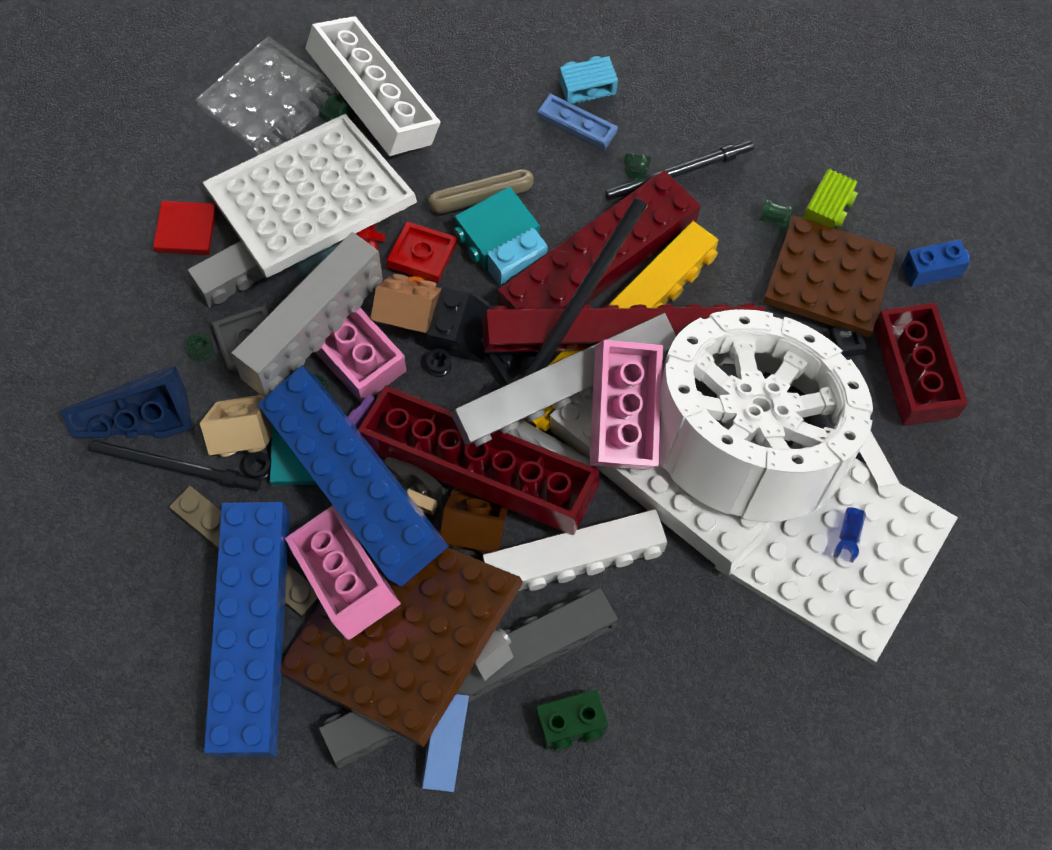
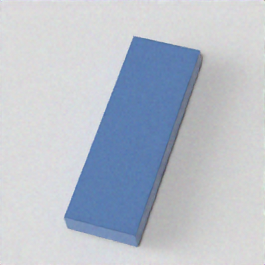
(577, 121)
(445, 747)

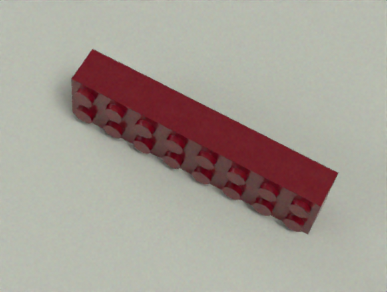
(562, 270)
(501, 470)

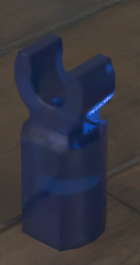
(851, 532)

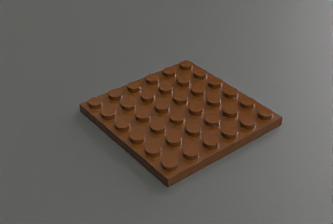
(413, 657)

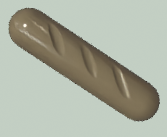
(477, 191)

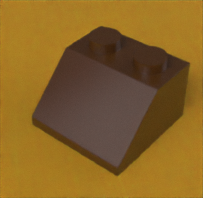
(473, 522)

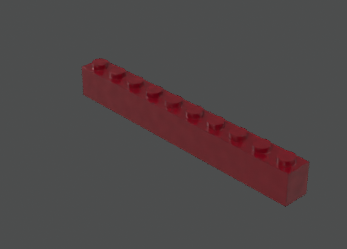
(528, 327)

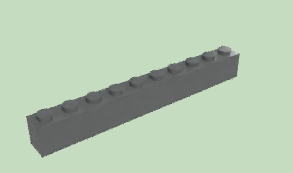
(531, 646)

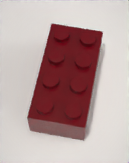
(920, 364)

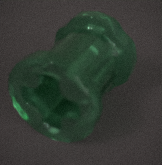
(776, 213)

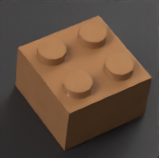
(405, 302)

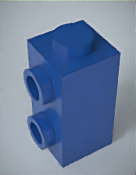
(936, 263)

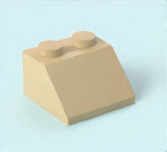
(236, 426)

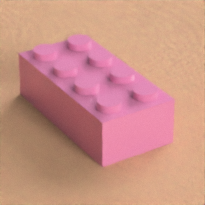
(362, 356)
(626, 405)
(342, 573)

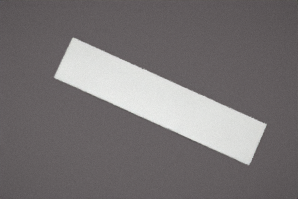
(877, 462)

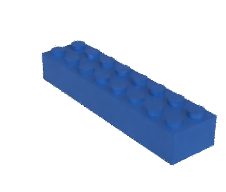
(353, 476)
(248, 631)

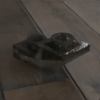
(409, 474)

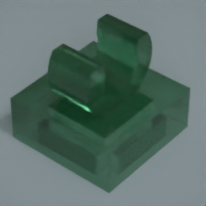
(335, 107)

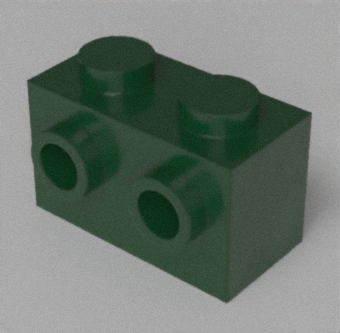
(571, 720)

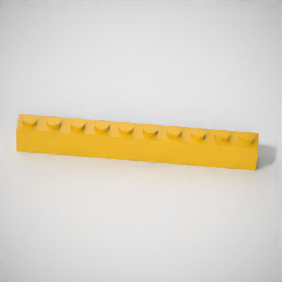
(658, 282)

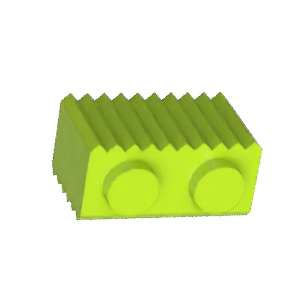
(830, 200)

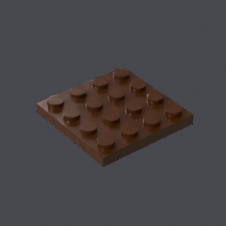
(830, 276)

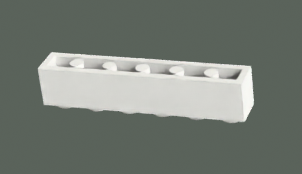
(584, 552)

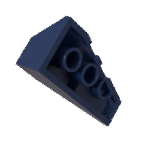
(144, 406)

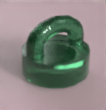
(638, 160)

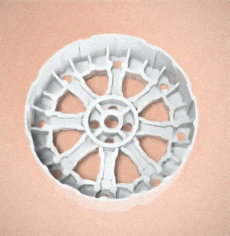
(747, 462)

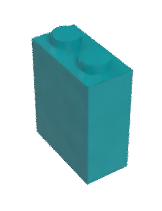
(492, 224)

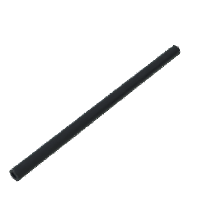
(587, 286)

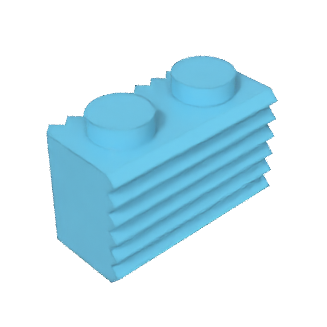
(588, 79)
(516, 256)

